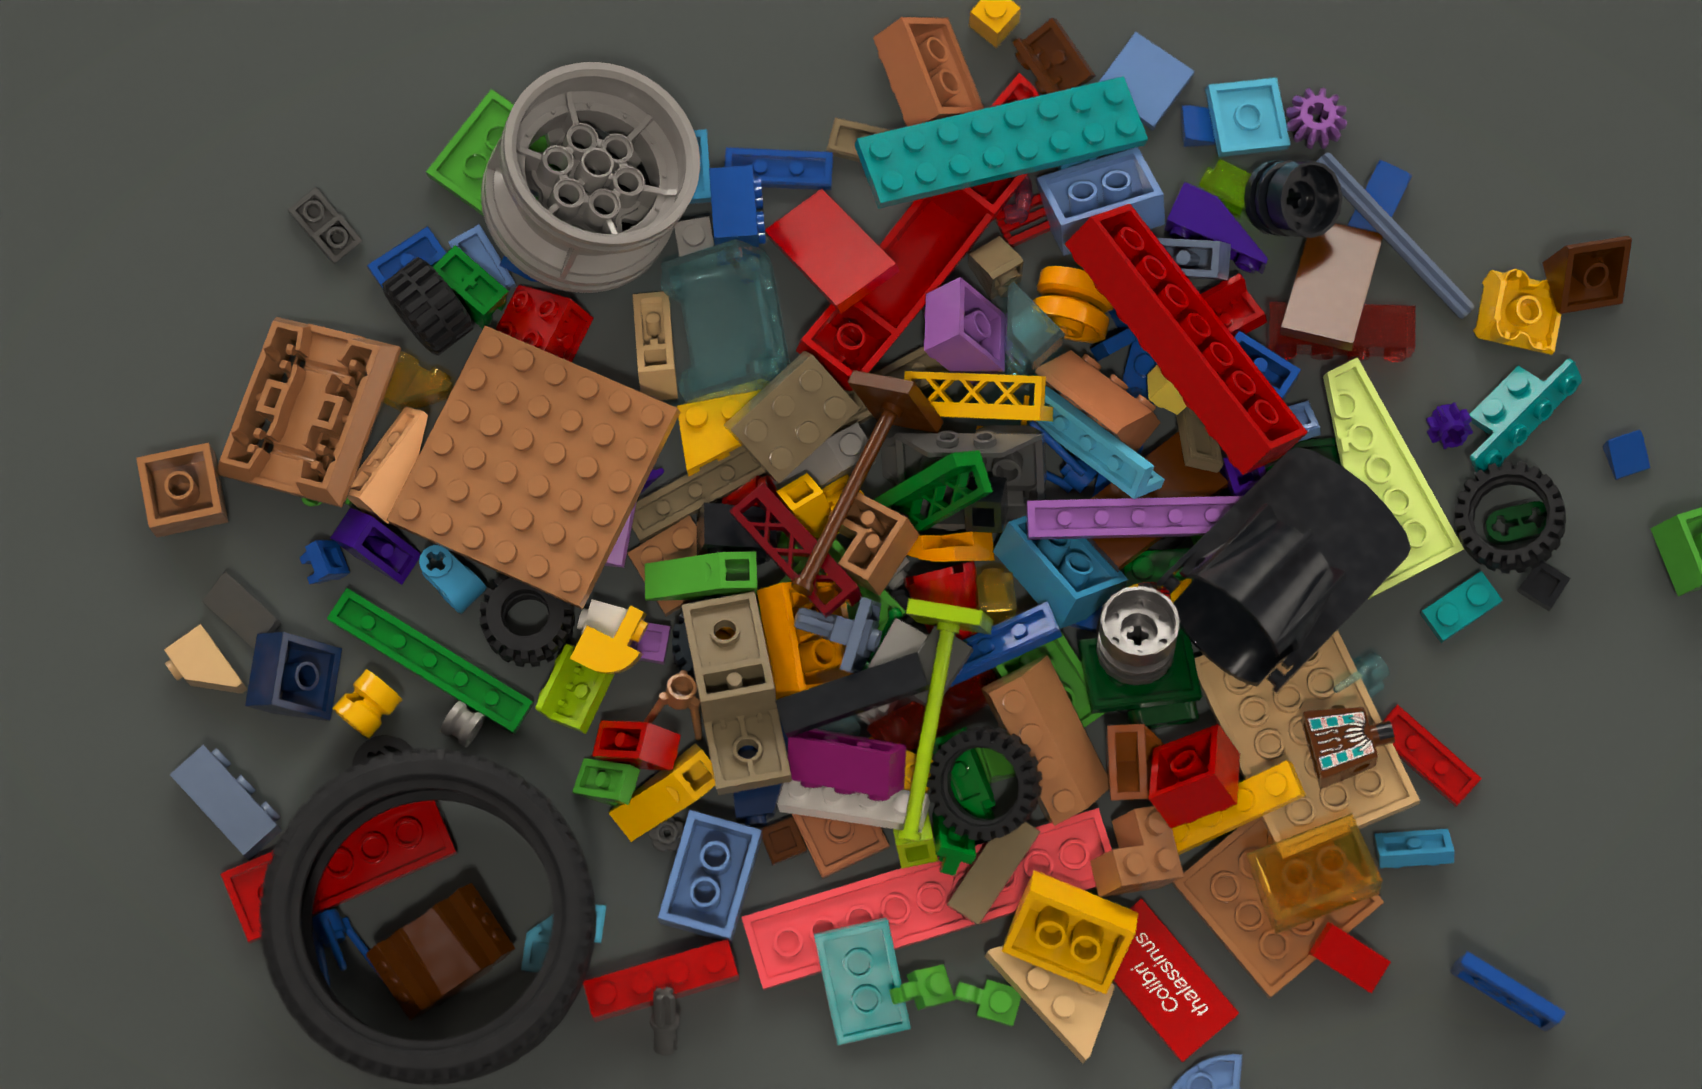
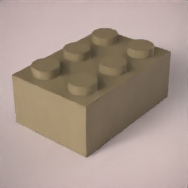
(791, 416)

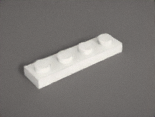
(852, 808)

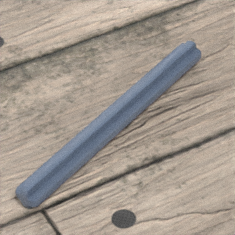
(1399, 239)

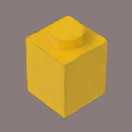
(994, 19)

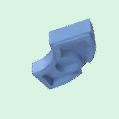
(1213, 1073)

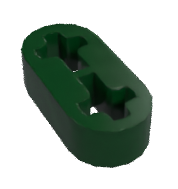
(1515, 514)
(1164, 715)

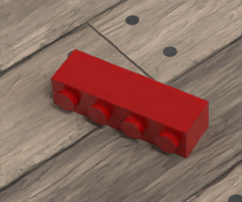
(683, 973)

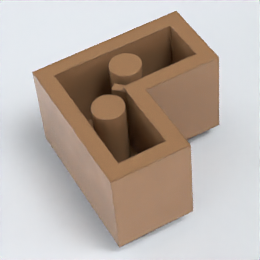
(878, 543)
(1144, 858)

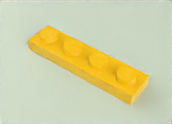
(1255, 799)

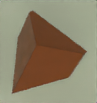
(1129, 760)

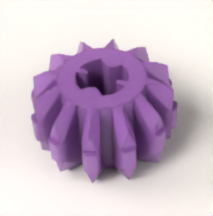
(1302, 119)

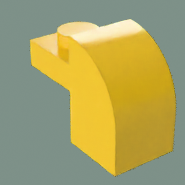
(810, 502)
(612, 654)

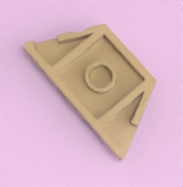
(1064, 1005)

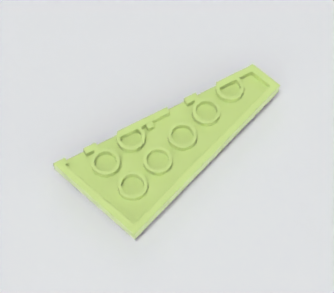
(1380, 458)

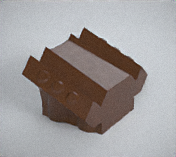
(441, 952)

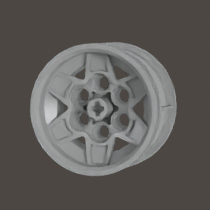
(573, 243)

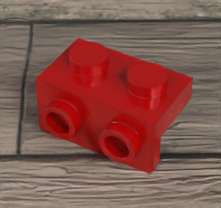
(1235, 305)

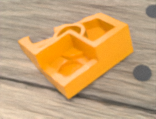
(954, 547)

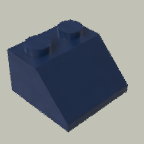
(293, 676)

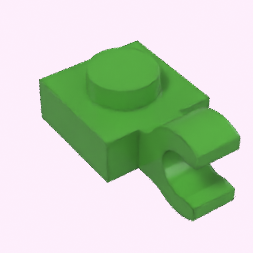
(926, 987)
(996, 1002)

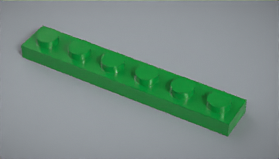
(430, 661)

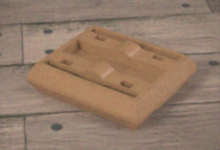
(314, 417)

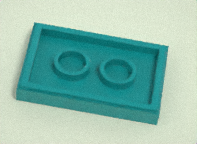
(857, 975)

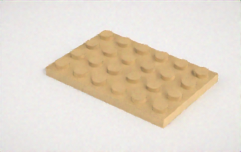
(1270, 731)

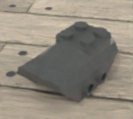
(1005, 450)

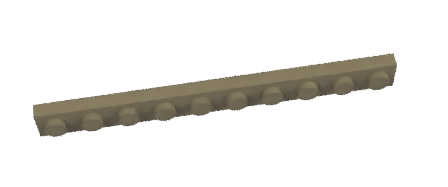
(719, 479)

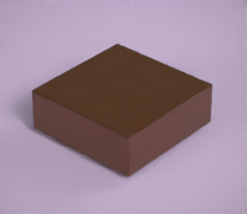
(783, 841)

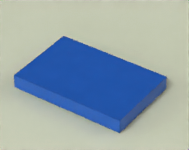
(1507, 991)

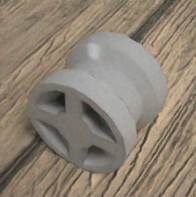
(462, 724)

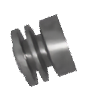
(1141, 618)

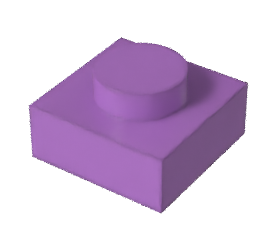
(654, 643)

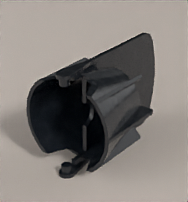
(1286, 568)

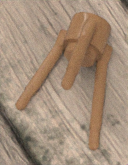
(679, 695)

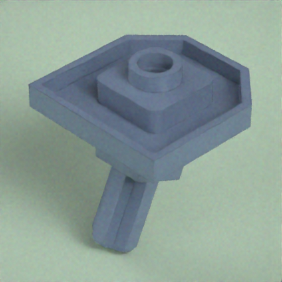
(858, 635)

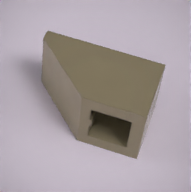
(996, 267)

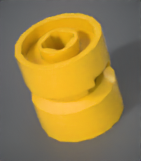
(367, 704)

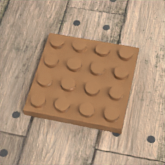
(1228, 902)

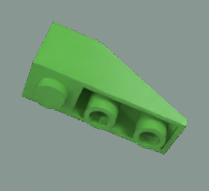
(701, 576)

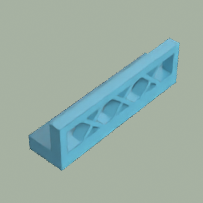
(1099, 448)

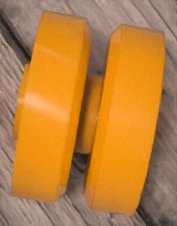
(1073, 303)

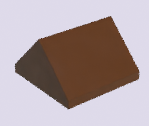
(1588, 274)

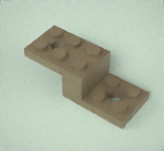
(736, 693)

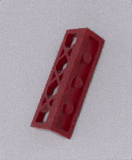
(803, 540)

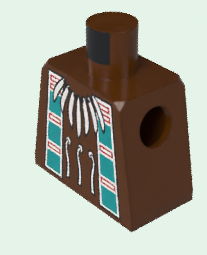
(1343, 742)

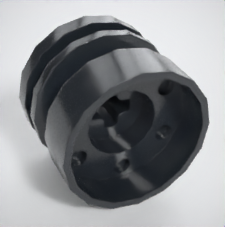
(1293, 198)

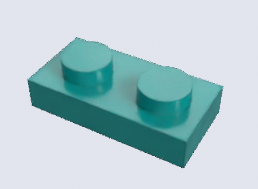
(1461, 607)

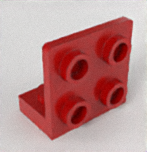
(545, 321)

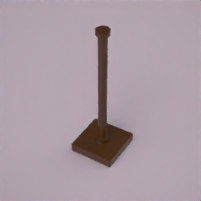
(891, 403)

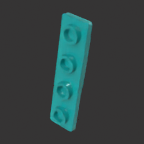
(1518, 409)

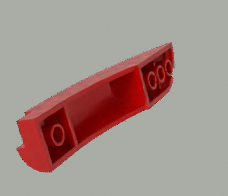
(927, 249)

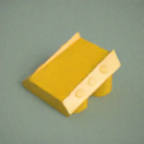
(1518, 312)

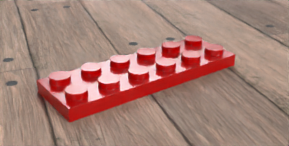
(371, 857)

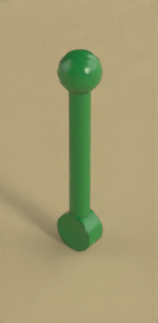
(892, 614)

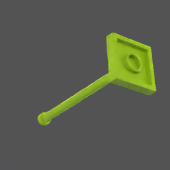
(949, 622)

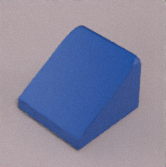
(1196, 126)
(1627, 454)

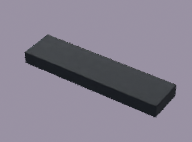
(852, 695)

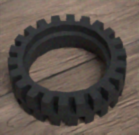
(1510, 475)
(945, 799)

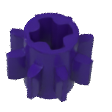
(1449, 425)

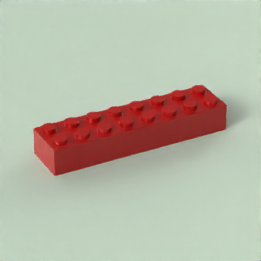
(1185, 338)

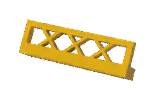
(983, 410)

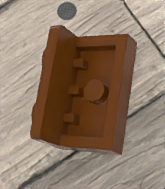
(1053, 59)

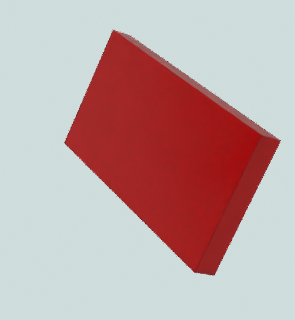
(831, 251)

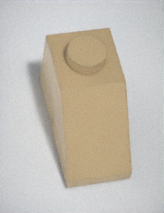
(202, 663)

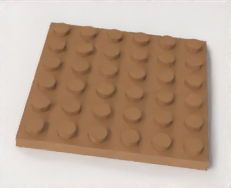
(533, 466)

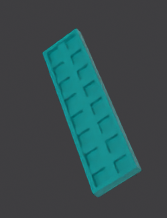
(1000, 142)

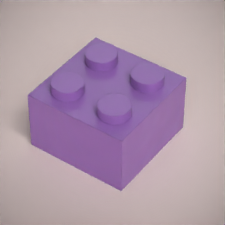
(964, 330)

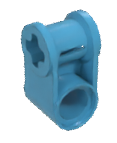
(455, 582)

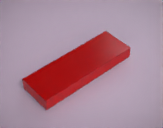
(1431, 758)

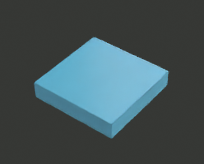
(1247, 117)

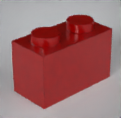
(637, 745)

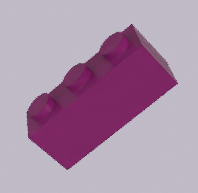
(847, 763)

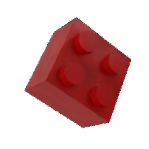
(1194, 776)

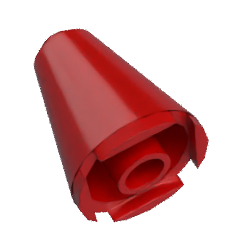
(946, 586)

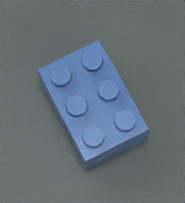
(710, 876)

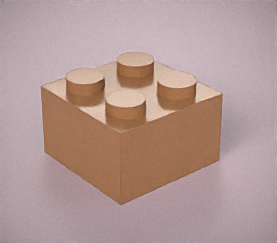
(182, 490)

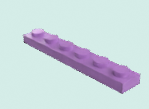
(1125, 517)

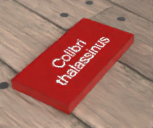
(1170, 987)

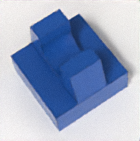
(326, 561)

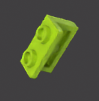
(572, 693)

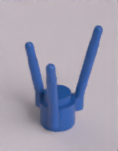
(1076, 472)
(330, 931)

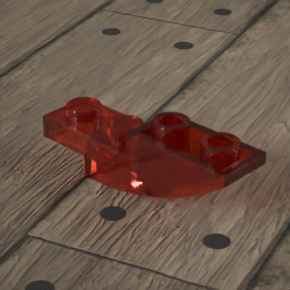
(958, 704)

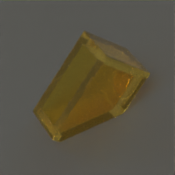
(996, 594)

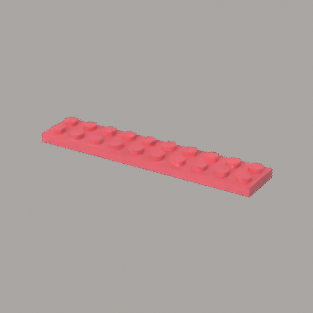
(914, 900)

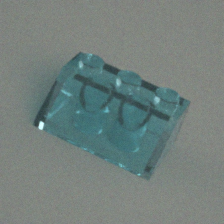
(1029, 336)

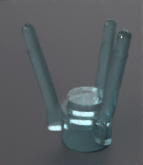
(1371, 670)

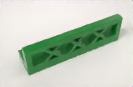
(909, 495)

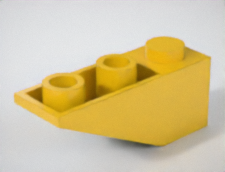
(666, 794)

